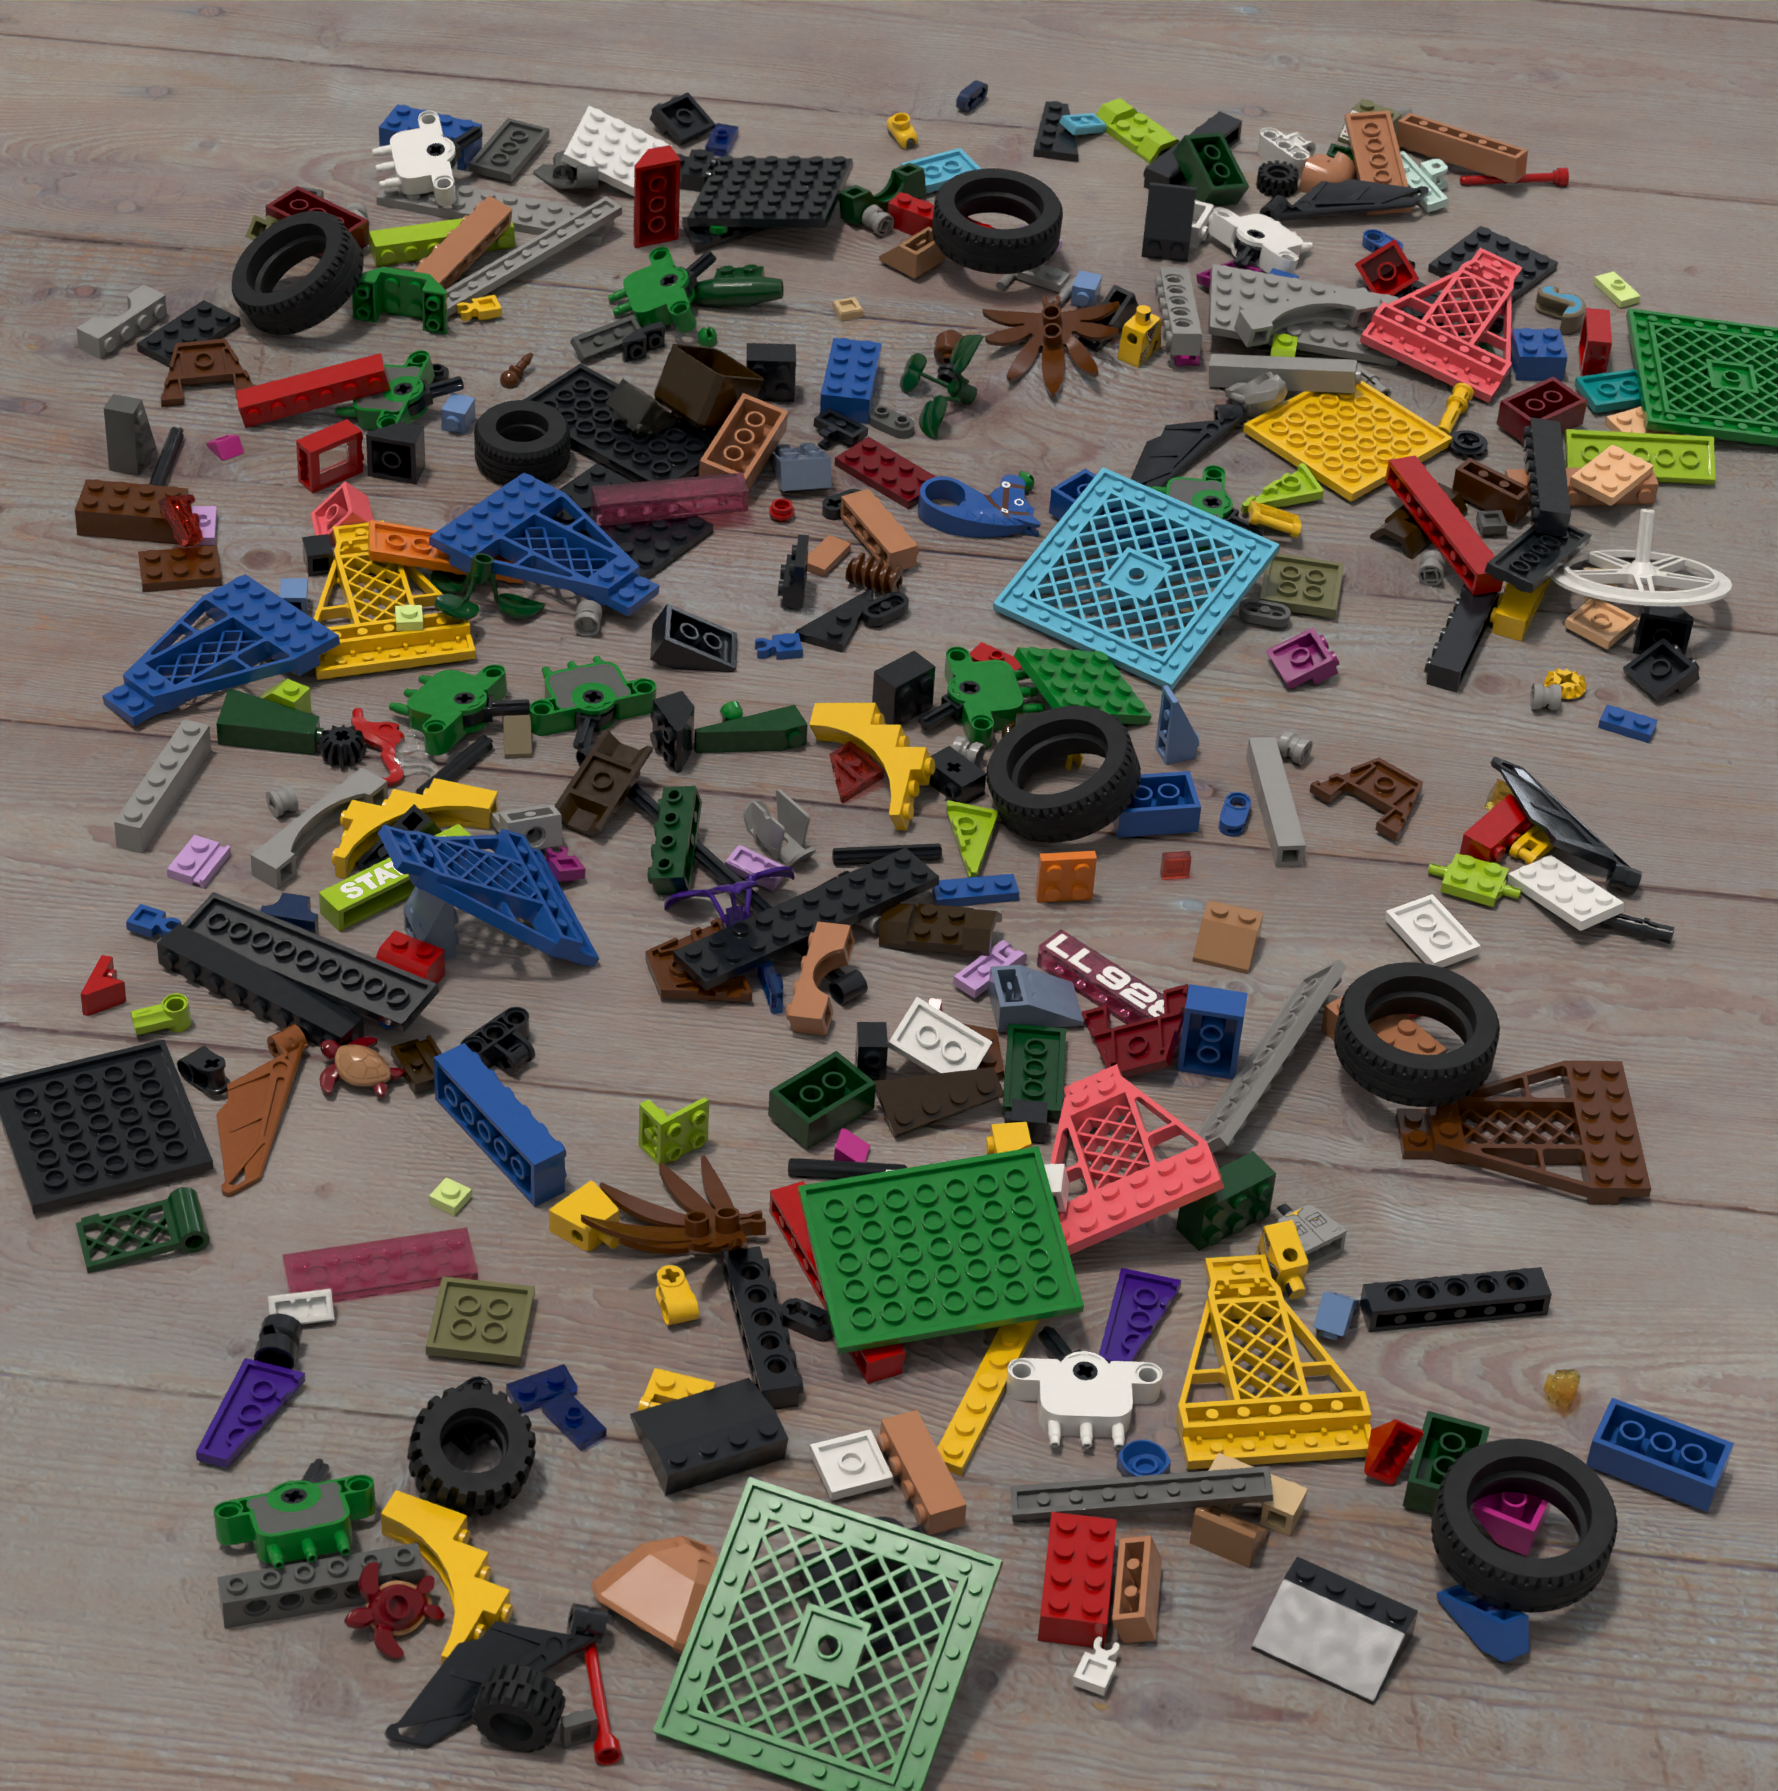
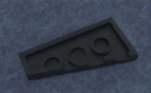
(1053, 138)

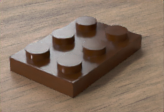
(179, 568)

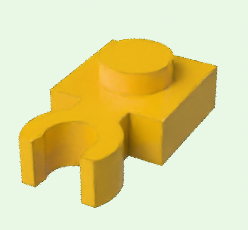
(482, 307)

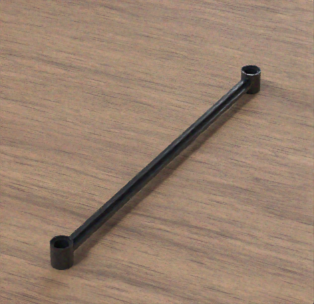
(842, 986)

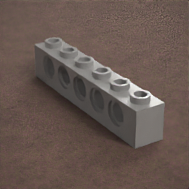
(1178, 311)

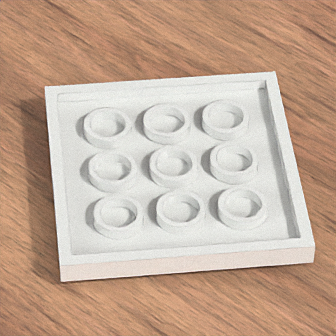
(610, 146)

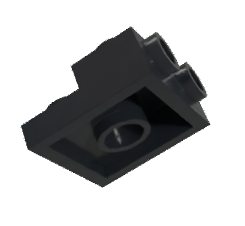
(681, 118)
(696, 169)
(794, 575)
(1662, 670)

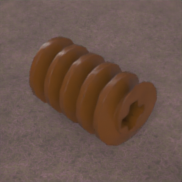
(874, 576)

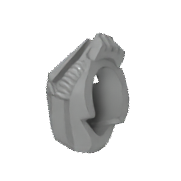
(1258, 394)

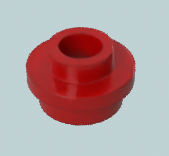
(781, 509)

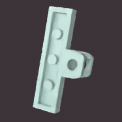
(1427, 176)

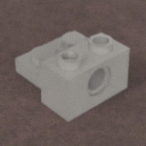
(543, 819)

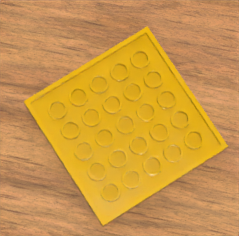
(1346, 436)

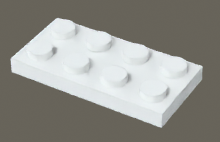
(1566, 892)

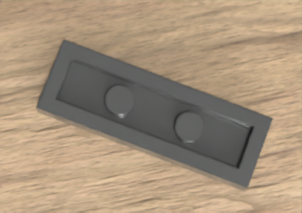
(603, 338)

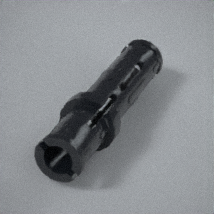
(1641, 927)

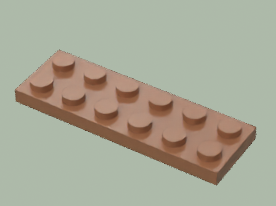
(1376, 151)

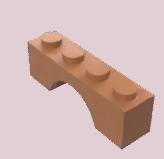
(828, 949)

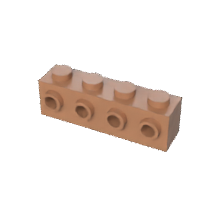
(878, 529)
(922, 1472)

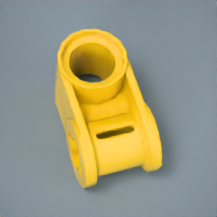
(675, 1296)

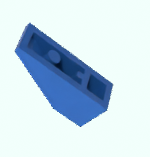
(1492, 1628)

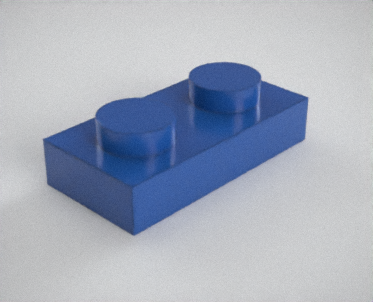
(1627, 723)

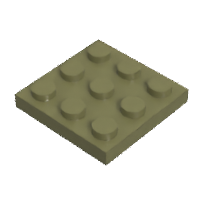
(1303, 584)
(480, 1320)

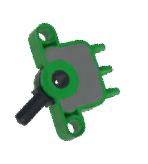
(408, 397)

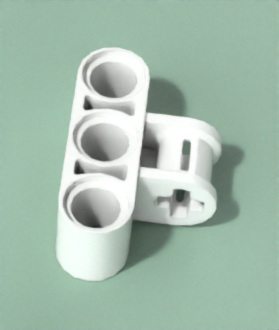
(1290, 148)

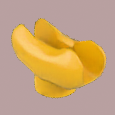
(902, 129)

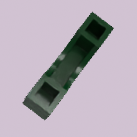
(904, 179)

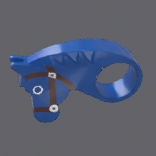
(977, 514)

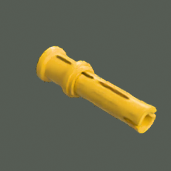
(1456, 405)

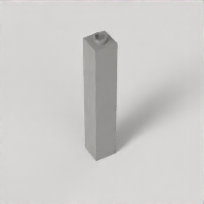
(1297, 372)
(1275, 802)

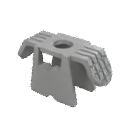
(770, 833)

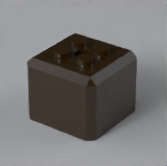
(704, 385)

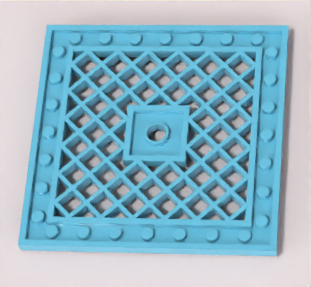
(1160, 665)

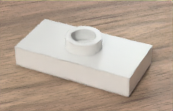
(304, 1306)

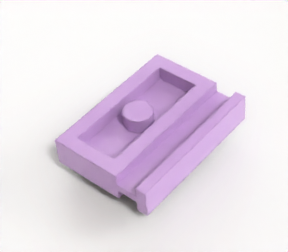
(198, 861)

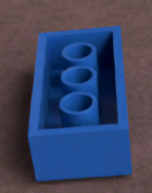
(406, 118)
(851, 378)
(1659, 1454)

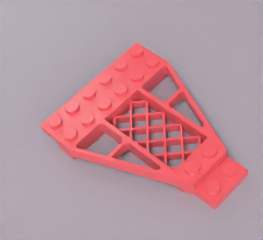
(1439, 348)
(1145, 1187)

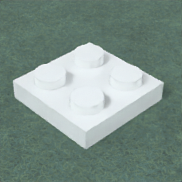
(851, 1465)

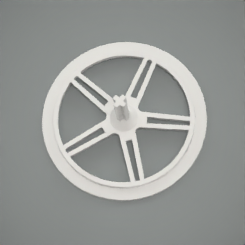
(1641, 573)

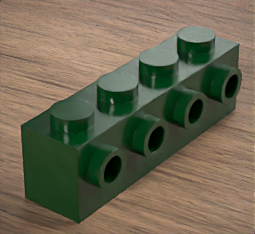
(675, 840)

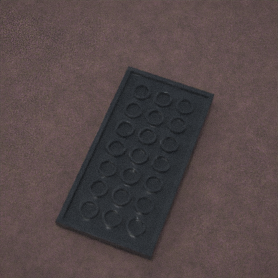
(596, 432)

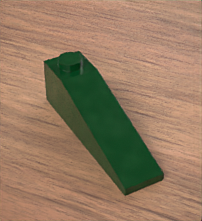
(764, 731)

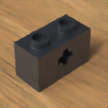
(957, 776)
(872, 1049)

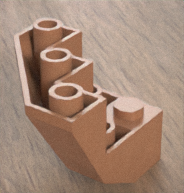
(659, 1587)

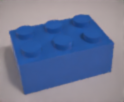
(1161, 806)
(1211, 1031)

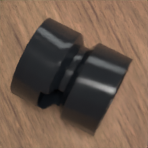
(279, 1340)

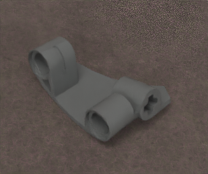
(567, 176)

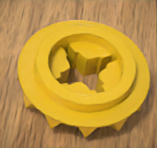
(1572, 686)

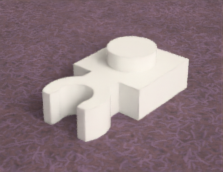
(1096, 1669)

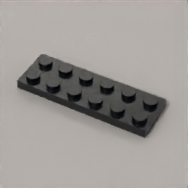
(1535, 557)

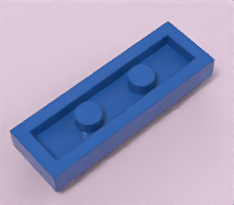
(976, 890)

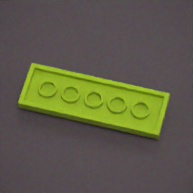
(1673, 456)

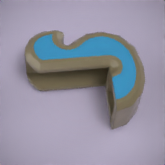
(1563, 306)

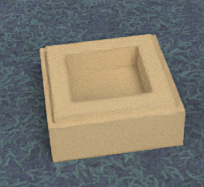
(847, 309)

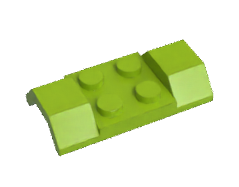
(1135, 130)

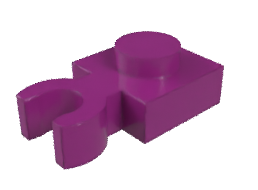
(565, 867)

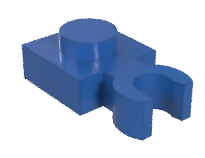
(782, 646)
(150, 921)

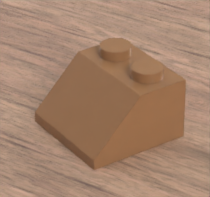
(1228, 936)

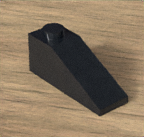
(1126, 311)
(412, 820)

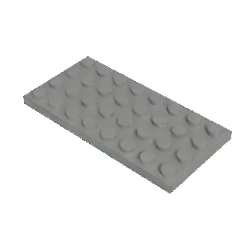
(1244, 289)

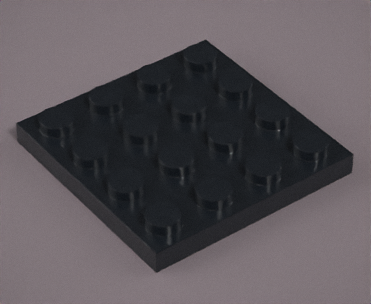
(1534, 265)

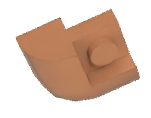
(1326, 168)

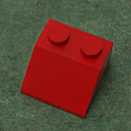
(1387, 270)
(413, 956)

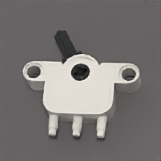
(425, 159)
(1257, 240)
(1082, 1391)

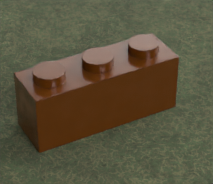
(1491, 490)

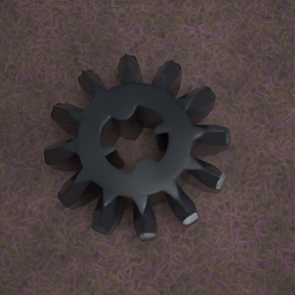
(342, 746)

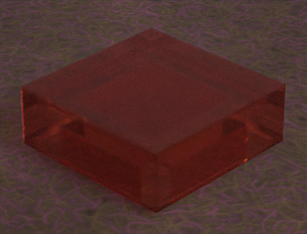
(1175, 865)

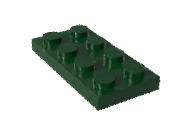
(1035, 1066)

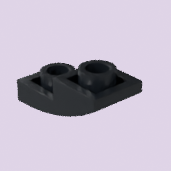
(642, 340)

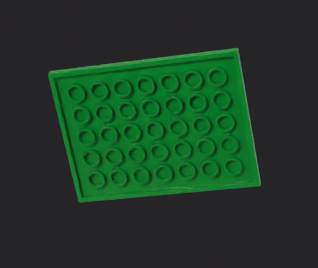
(939, 1249)

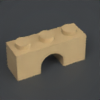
(1287, 1501)

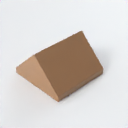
(1227, 1535)

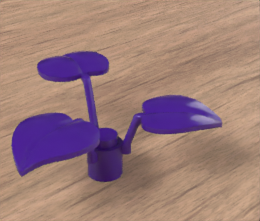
(735, 913)

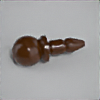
(511, 377)

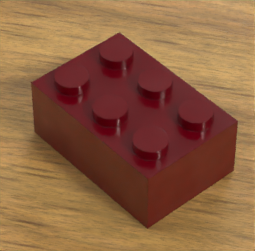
(1545, 401)

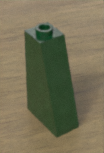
(266, 725)

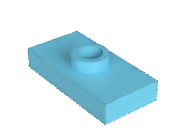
(1083, 124)

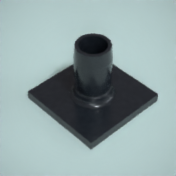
(881, 1594)

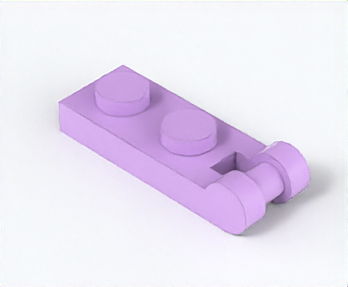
(975, 977)

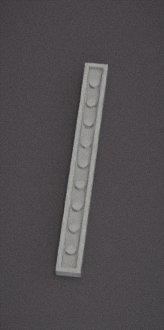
(532, 253)

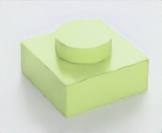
(409, 617)
(450, 1196)

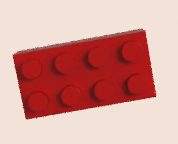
(1077, 1579)

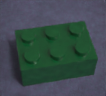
(1211, 168)
(821, 1099)
(1242, 1202)
(1441, 1444)

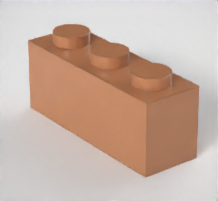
(1137, 1589)

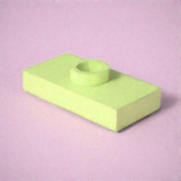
(1617, 289)

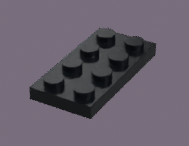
(196, 324)

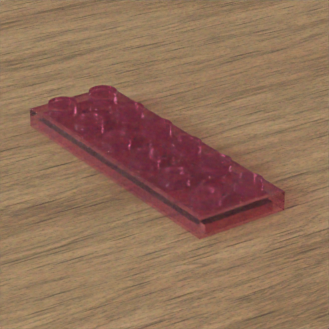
(382, 1265)

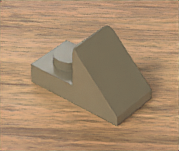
(517, 736)

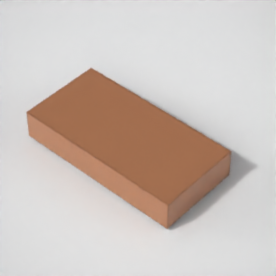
(827, 555)

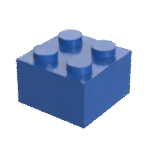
(1538, 354)

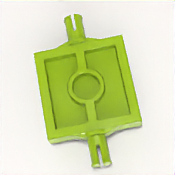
(1474, 880)

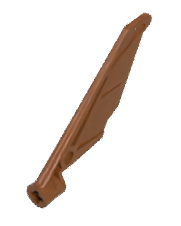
(255, 1110)

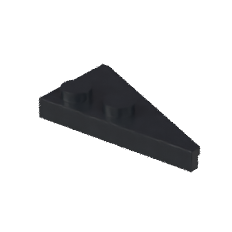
(836, 626)

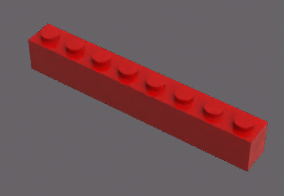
(1442, 523)
(787, 1213)

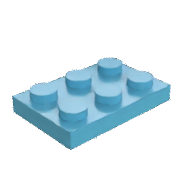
(943, 167)

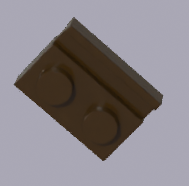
(417, 1062)

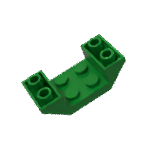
(401, 294)

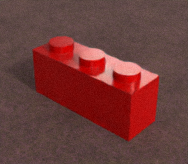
(1496, 831)

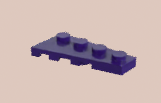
(1135, 1313)
(247, 1407)

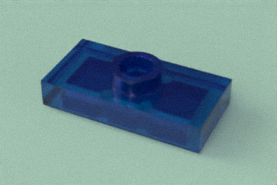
(722, 139)
(772, 986)
(574, 1420)

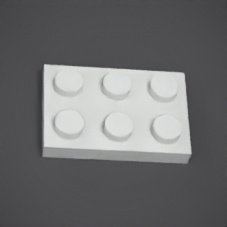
(1432, 932)
(937, 1040)

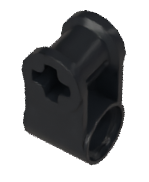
(204, 1070)

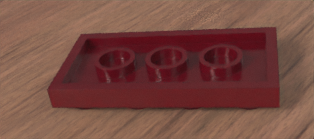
(884, 471)

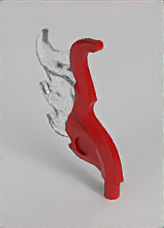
(399, 749)

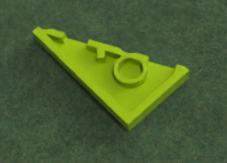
(1289, 490)
(973, 832)

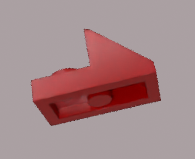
(102, 988)

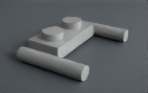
(1045, 277)

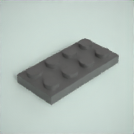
(509, 150)

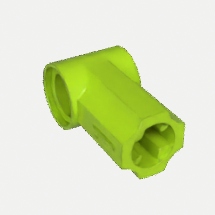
(171, 1014)

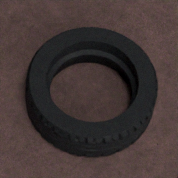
(990, 248)
(315, 295)
(1075, 811)
(1408, 1076)
(1515, 1580)

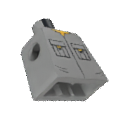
(1317, 1232)

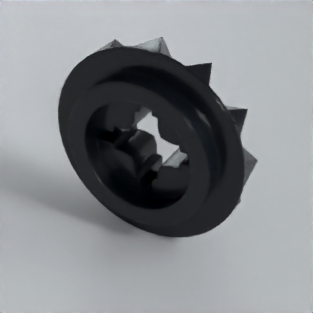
(1474, 444)

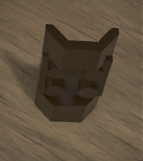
(1406, 530)
(600, 784)
(938, 928)

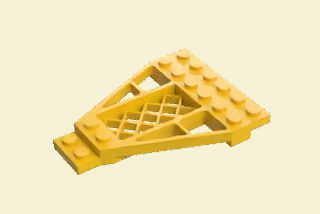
(375, 643)
(1258, 1427)

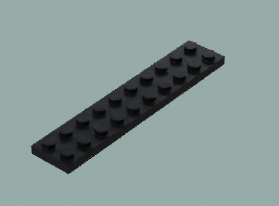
(791, 922)
(316, 962)

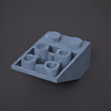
(801, 467)
(431, 921)
(1032, 998)

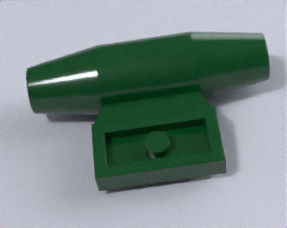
(738, 287)

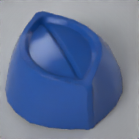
(1143, 1459)

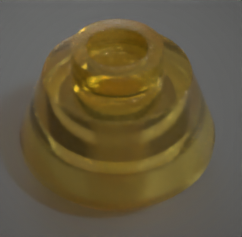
(1562, 1387)

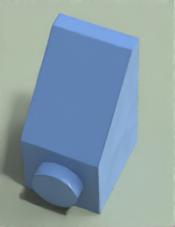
(1335, 1314)

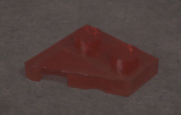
(183, 522)
(853, 771)

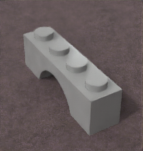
(104, 335)

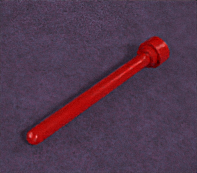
(1558, 177)
(606, 1746)

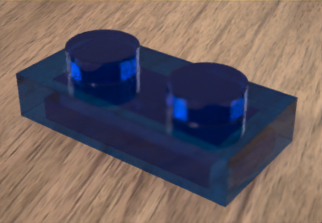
(541, 1387)

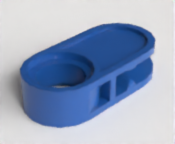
(1375, 239)
(1234, 818)

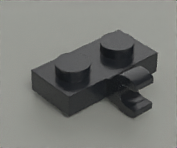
(836, 425)

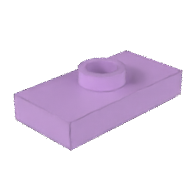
(207, 524)
(747, 862)

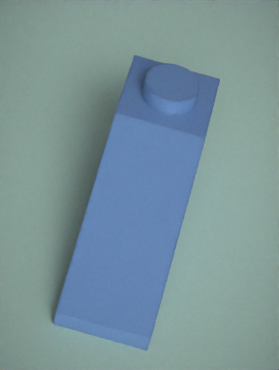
(1175, 736)

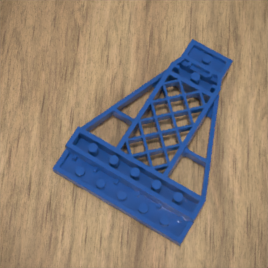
(526, 511)
(247, 631)
(494, 886)

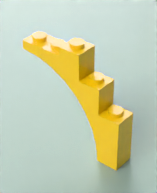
(886, 744)
(443, 802)
(462, 1568)

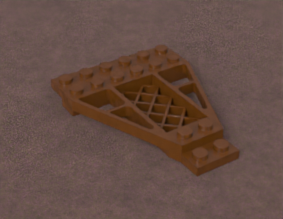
(1594, 1108)

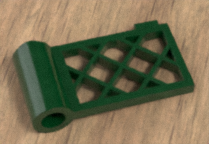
(184, 1227)

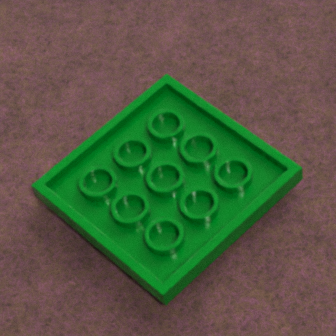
(1082, 680)

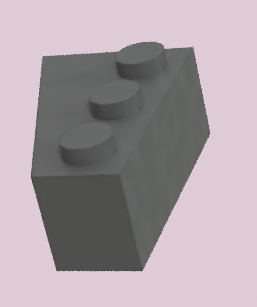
(127, 435)

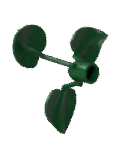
(959, 390)
(479, 574)

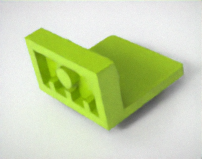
(671, 1136)

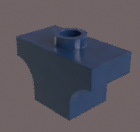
(294, 910)

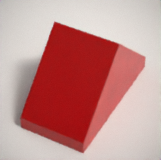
(1390, 1449)

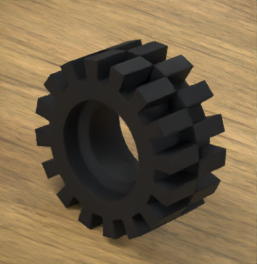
(1277, 179)

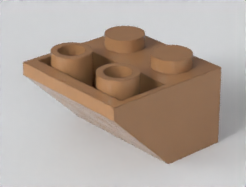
(914, 254)

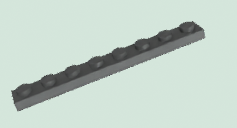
(1142, 1493)

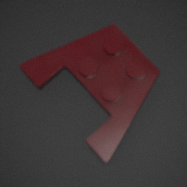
(1140, 1044)

